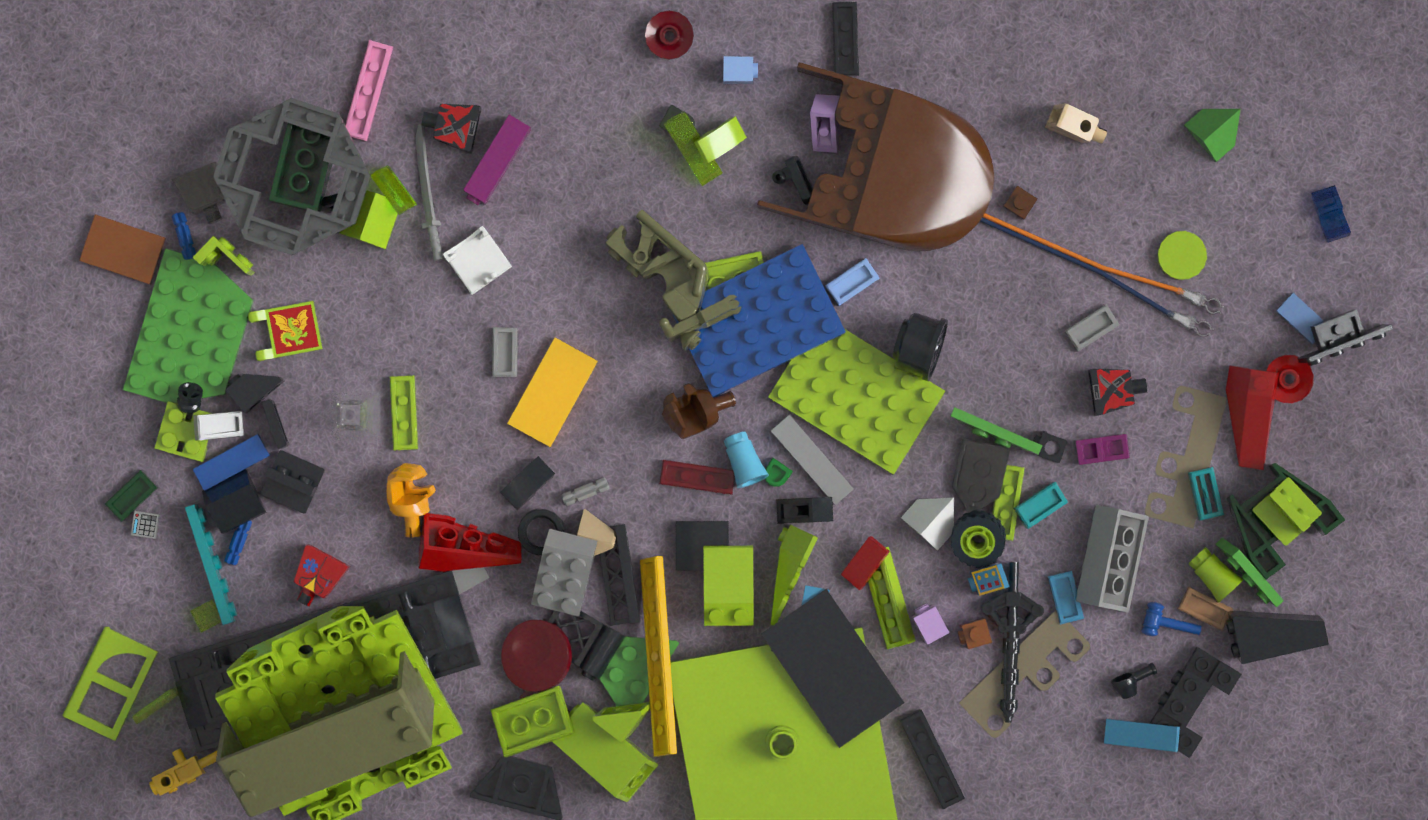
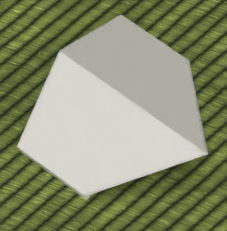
(932, 519)

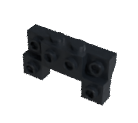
(1189, 691)

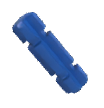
(184, 235)
(237, 543)

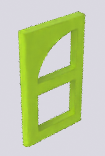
(108, 645)

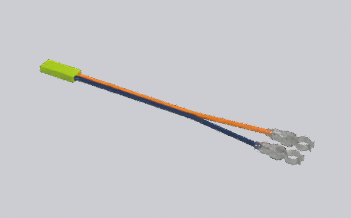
(1185, 320)

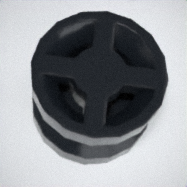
(189, 397)

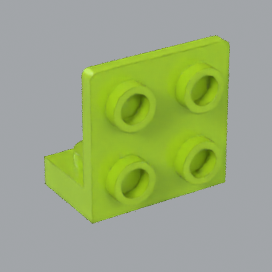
(211, 254)

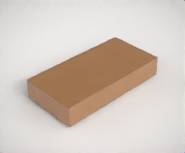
(1204, 608)

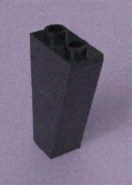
(1273, 634)

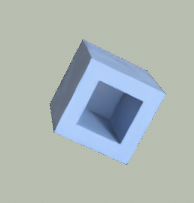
(739, 70)

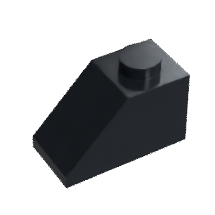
(251, 389)
(804, 510)

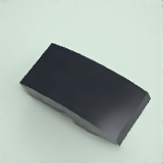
(527, 483)

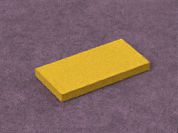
(552, 392)

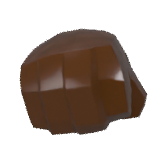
(694, 410)

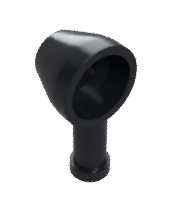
(1126, 683)

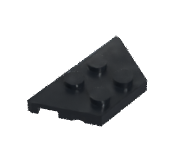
(522, 787)

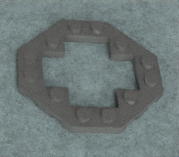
(268, 128)

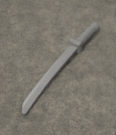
(431, 223)

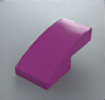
(1102, 449)

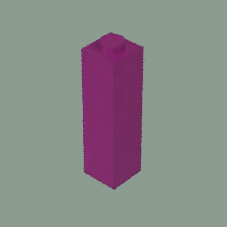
(496, 160)

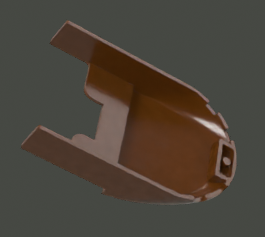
(912, 172)

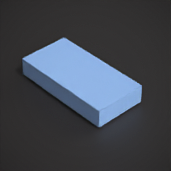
(852, 282)

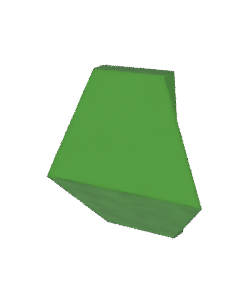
(1215, 130)

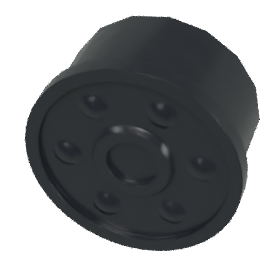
(920, 345)

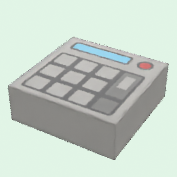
(145, 524)

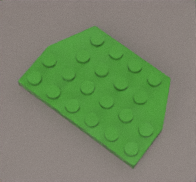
(188, 331)

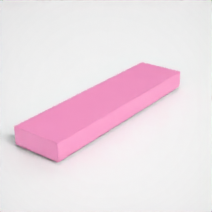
(368, 90)

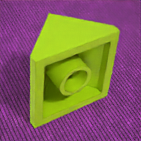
(374, 221)
(621, 720)

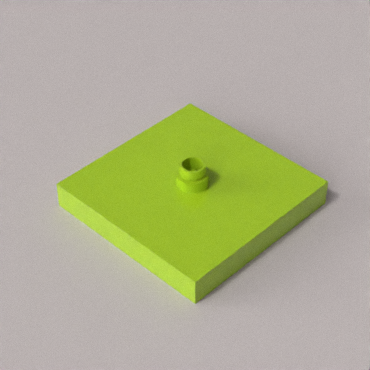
(762, 749)

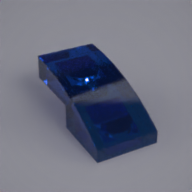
(1330, 214)

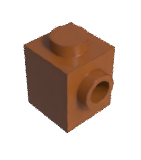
(974, 633)

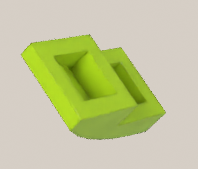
(720, 140)

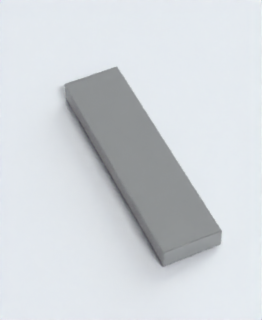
(812, 459)

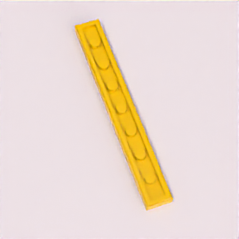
(658, 656)

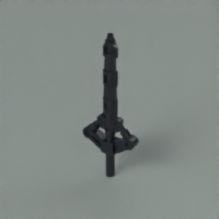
(1012, 627)

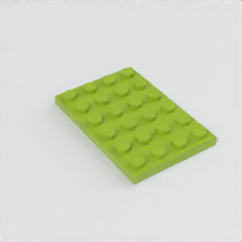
(858, 398)

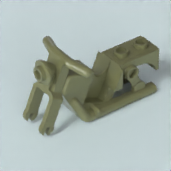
(684, 276)

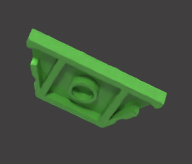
(1003, 437)
(628, 673)

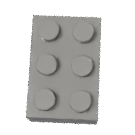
(564, 572)

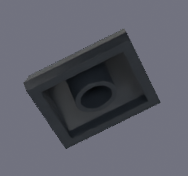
(233, 502)

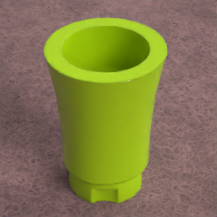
(1215, 574)

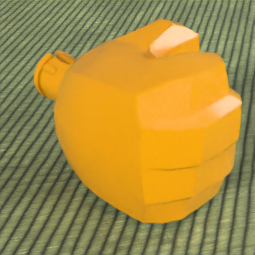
(406, 498)

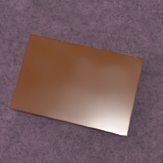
(122, 249)

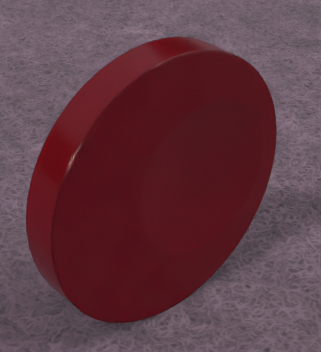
(536, 655)

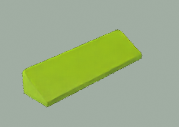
(890, 605)

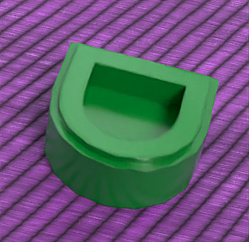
(777, 473)

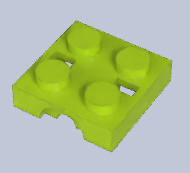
(176, 429)

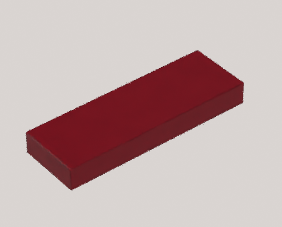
(697, 477)

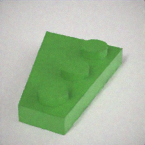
(1250, 573)

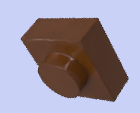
(1020, 202)

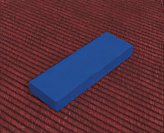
(231, 462)

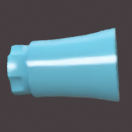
(744, 460)

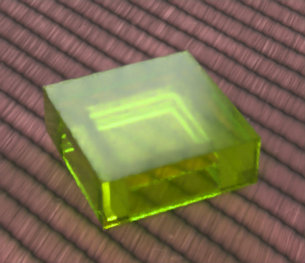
(206, 615)

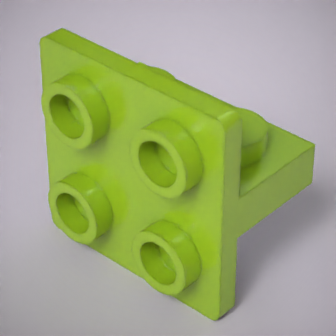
(1287, 511)

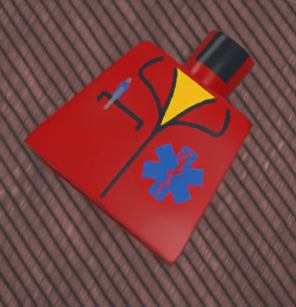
(318, 574)

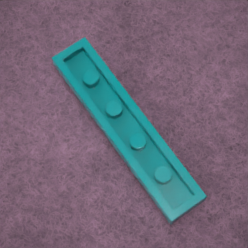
(211, 564)

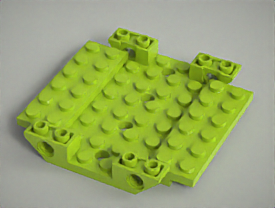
(350, 653)

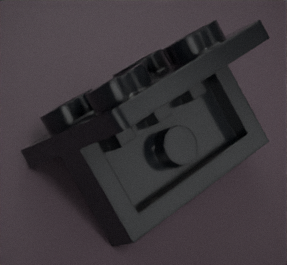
(292, 481)

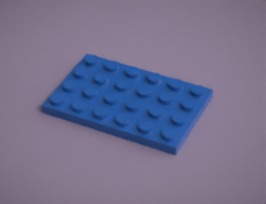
(779, 319)

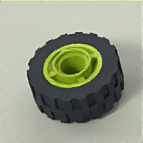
(980, 524)

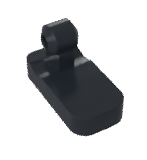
(797, 172)

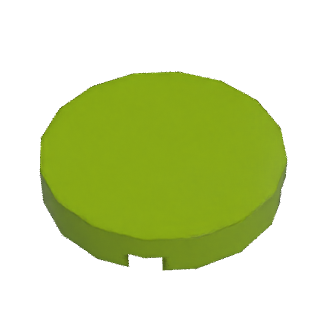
(1182, 255)

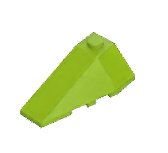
(792, 557)

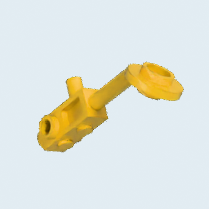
(183, 773)

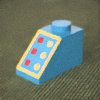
(988, 579)

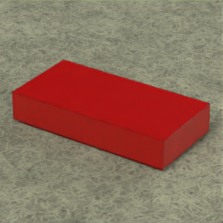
(865, 563)

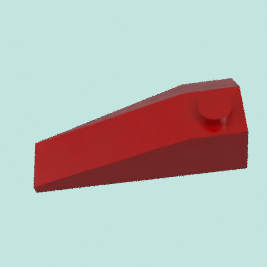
(1251, 410)
(458, 547)

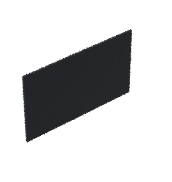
(832, 668)

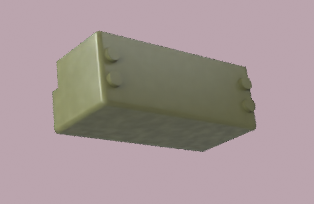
(333, 747)

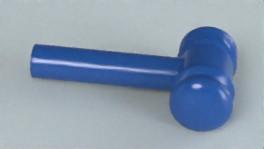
(1154, 619)

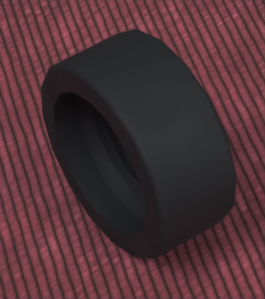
(527, 519)

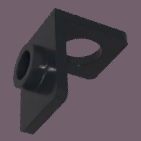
(1042, 439)

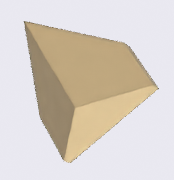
(595, 529)

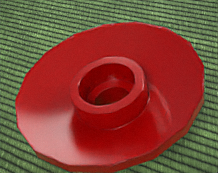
(1302, 375)

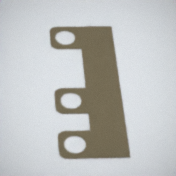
(1208, 416)
(1033, 652)

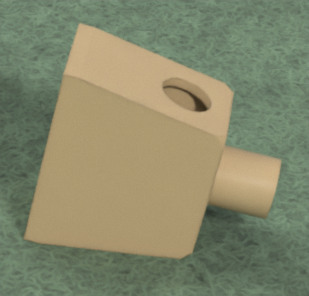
(1067, 120)

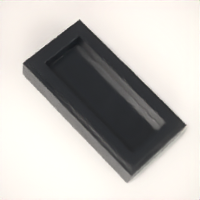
(275, 424)

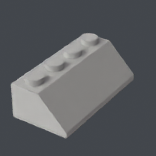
(1112, 558)

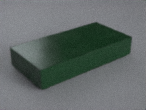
(131, 495)

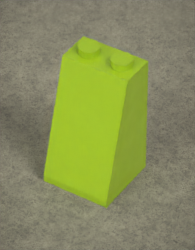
(613, 764)

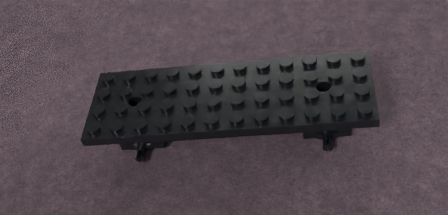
(427, 607)

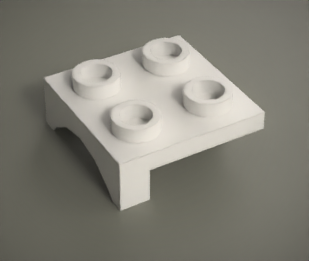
(477, 260)

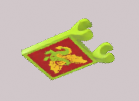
(291, 330)

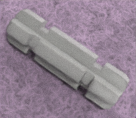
(585, 491)

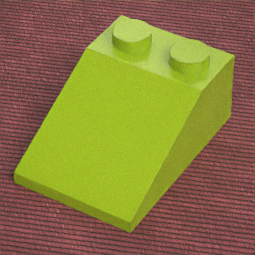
(728, 586)

